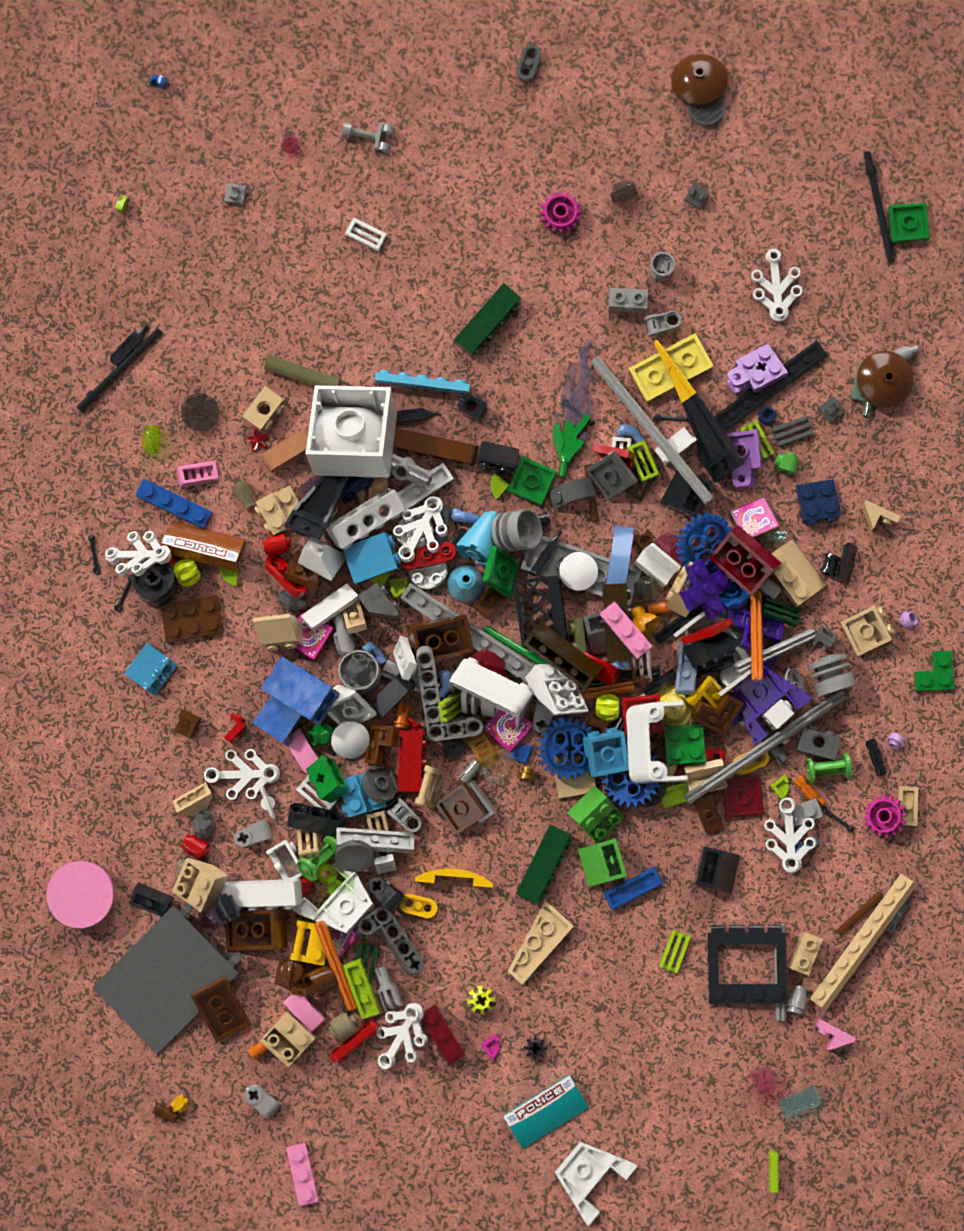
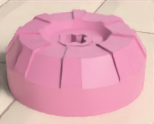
(80, 894)

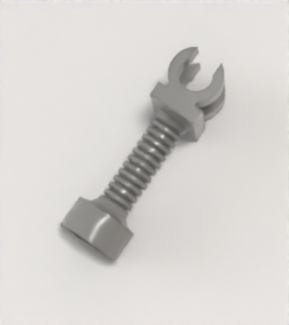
(349, 131)

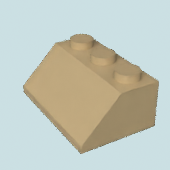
(796, 574)

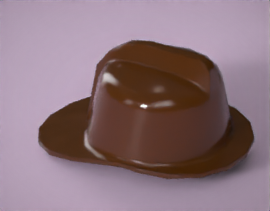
(290, 973)

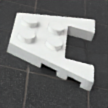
(343, 907)
(582, 1172)

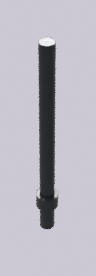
(871, 171)
(93, 395)

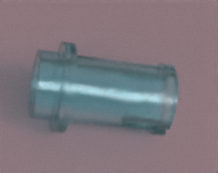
(779, 536)

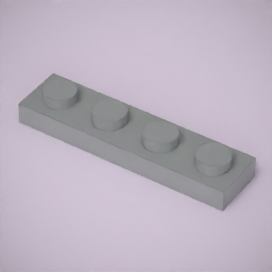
(379, 840)

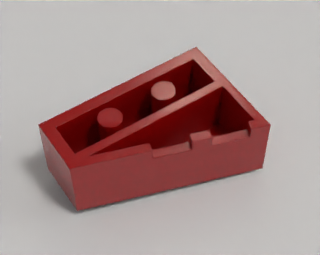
(411, 761)

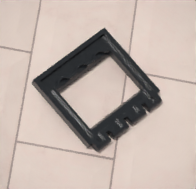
(747, 992)

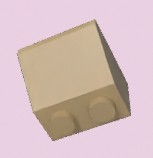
(279, 631)

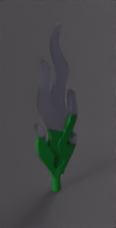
(576, 419)

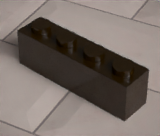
(615, 649)
(562, 656)

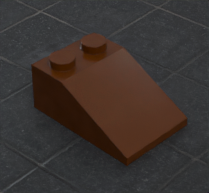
(445, 636)
(257, 930)

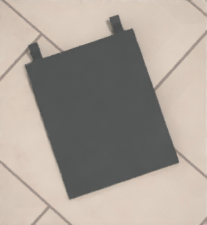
(157, 975)

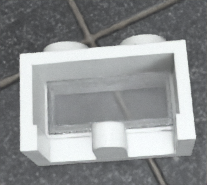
(285, 860)

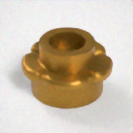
(527, 773)

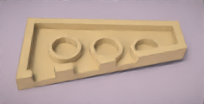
(544, 936)

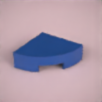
(159, 81)
(522, 753)

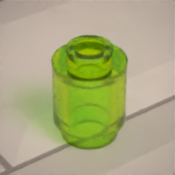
(151, 439)
(327, 881)

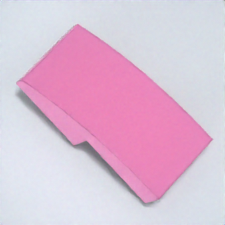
(302, 750)
(305, 1012)

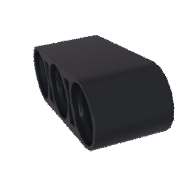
(391, 695)
(315, 819)

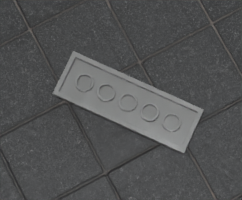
(561, 551)

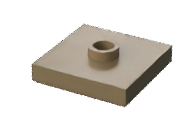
(574, 787)

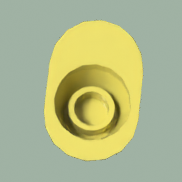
(674, 716)

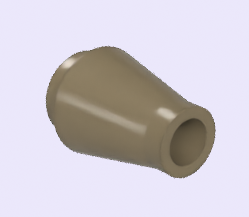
(243, 494)

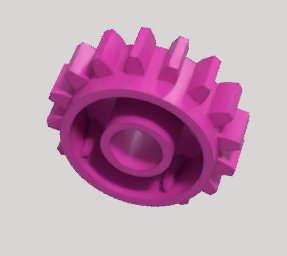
(560, 222)
(875, 816)

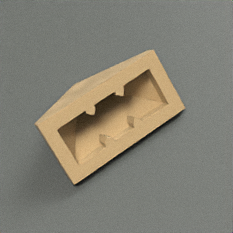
(193, 801)

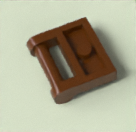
(297, 573)

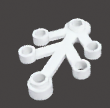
(776, 288)
(421, 526)
(159, 554)
(245, 774)
(790, 838)
(403, 1034)

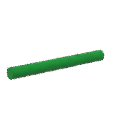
(513, 645)

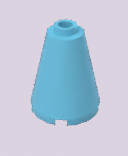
(478, 539)
(468, 591)

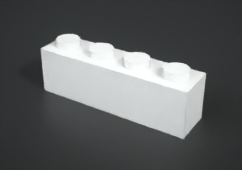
(265, 893)

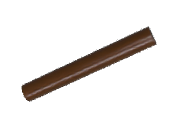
(592, 501)
(859, 913)

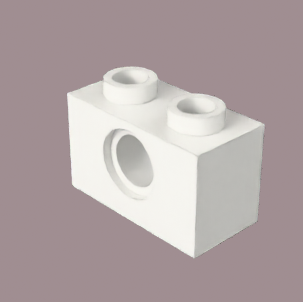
(777, 714)

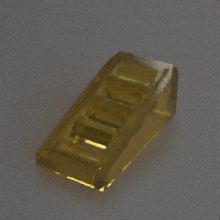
(488, 759)

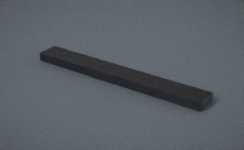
(751, 401)

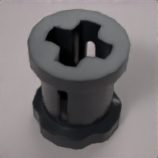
(829, 564)

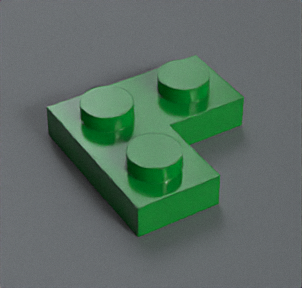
(940, 678)

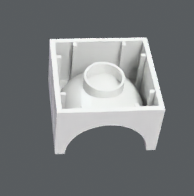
(351, 431)

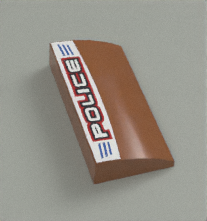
(203, 545)

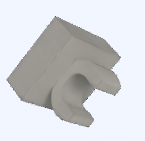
(235, 194)

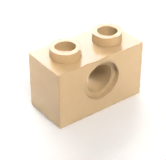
(264, 398)
(805, 953)

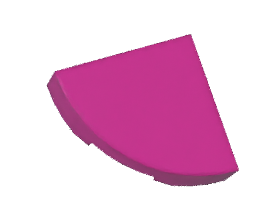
(491, 1046)

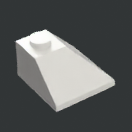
(321, 558)
(350, 707)

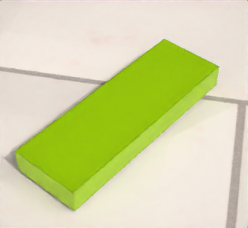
(361, 989)

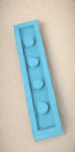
(422, 382)

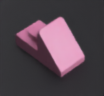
(838, 1037)

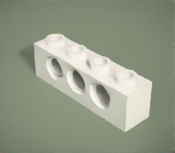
(392, 510)

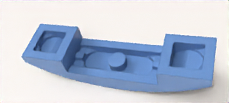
(620, 555)

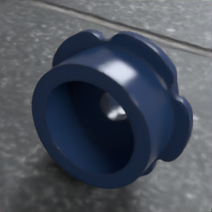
(767, 410)

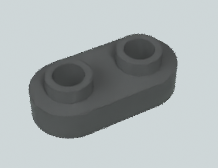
(527, 63)

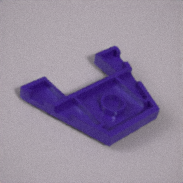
(761, 695)

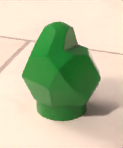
(321, 734)

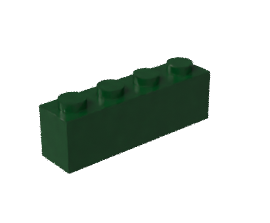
(487, 320)
(543, 863)

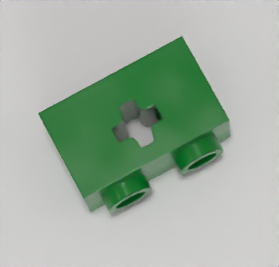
(327, 779)

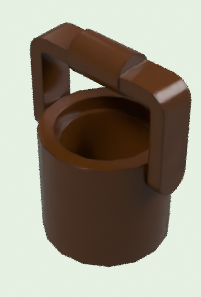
(315, 983)

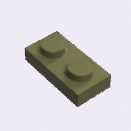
(576, 633)

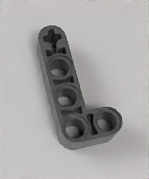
(392, 943)

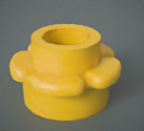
(179, 1104)

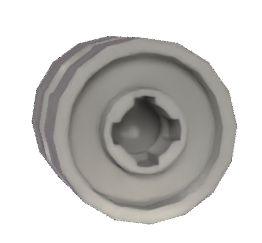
(662, 266)

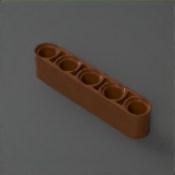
(435, 446)

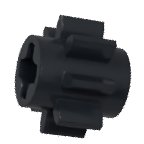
(531, 1043)

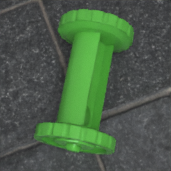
(829, 768)
(328, 851)

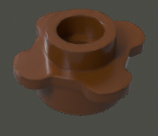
(645, 536)

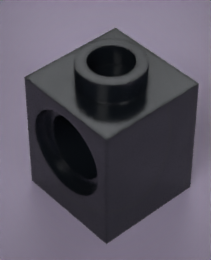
(474, 415)

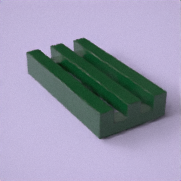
(780, 609)
(368, 947)

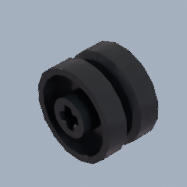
(156, 584)

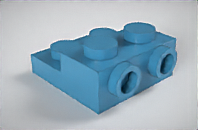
(606, 752)
(356, 800)

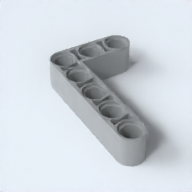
(432, 703)

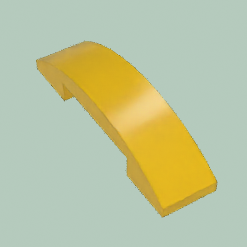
(430, 876)

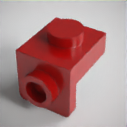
(235, 733)

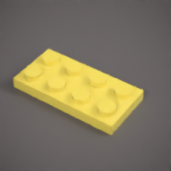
(653, 376)

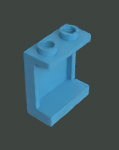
(372, 557)

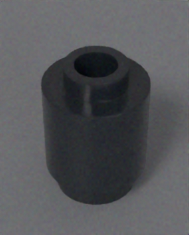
(227, 907)

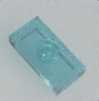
(799, 1101)

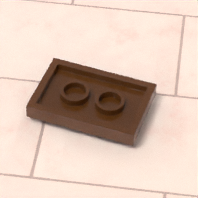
(191, 618)
(220, 1009)

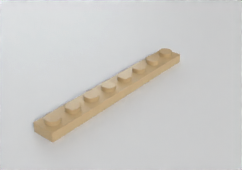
(863, 942)

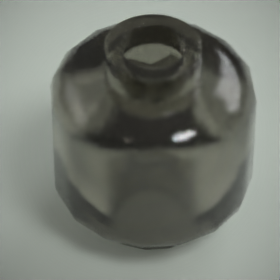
(624, 193)
(646, 589)

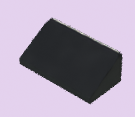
(846, 563)
(150, 899)

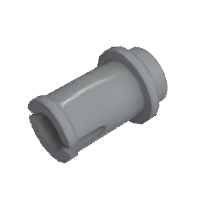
(470, 771)

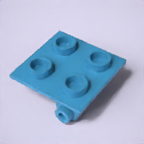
(150, 669)

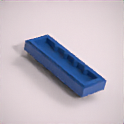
(633, 888)

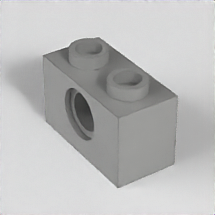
(628, 300)

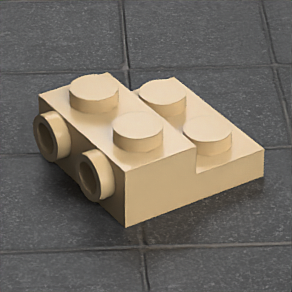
(276, 509)
(868, 629)

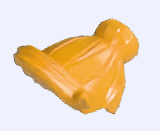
(644, 621)

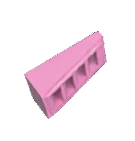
(185, 483)

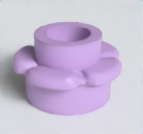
(908, 619)
(896, 741)

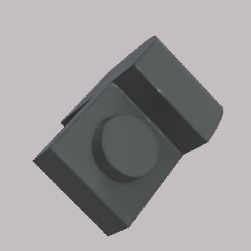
(572, 492)

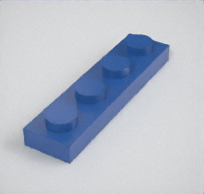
(173, 503)

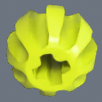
(186, 572)
(607, 707)
(479, 1005)

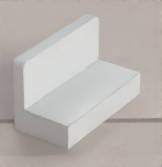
(680, 442)
(657, 564)

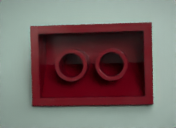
(744, 560)

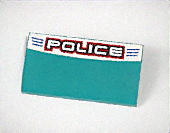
(545, 1111)

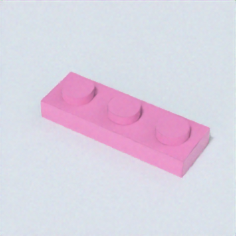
(625, 630)
(302, 1174)

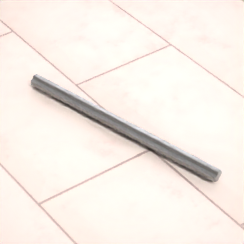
(652, 430)
(764, 747)

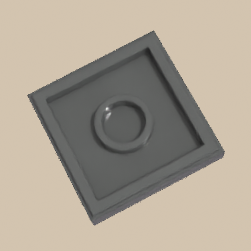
(611, 475)

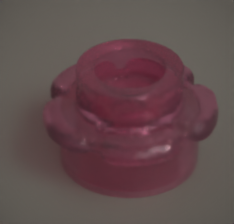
(285, 145)

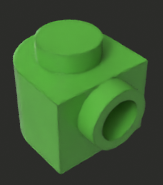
(787, 463)

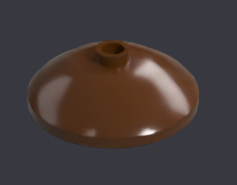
(703, 88)
(873, 381)

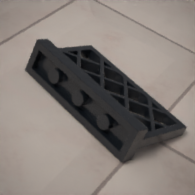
(555, 599)

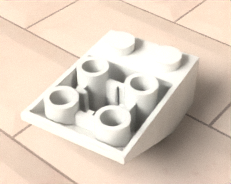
(555, 690)

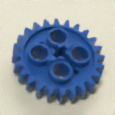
(704, 542)
(551, 748)
(622, 791)

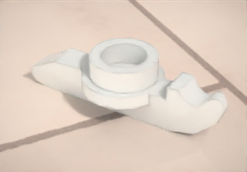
(267, 802)

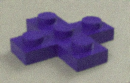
(705, 589)
(741, 620)

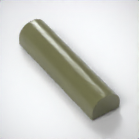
(299, 372)

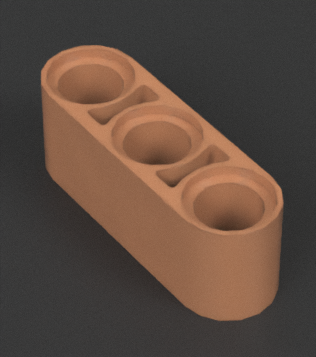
(286, 450)

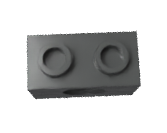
(806, 743)

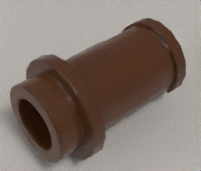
(164, 1112)

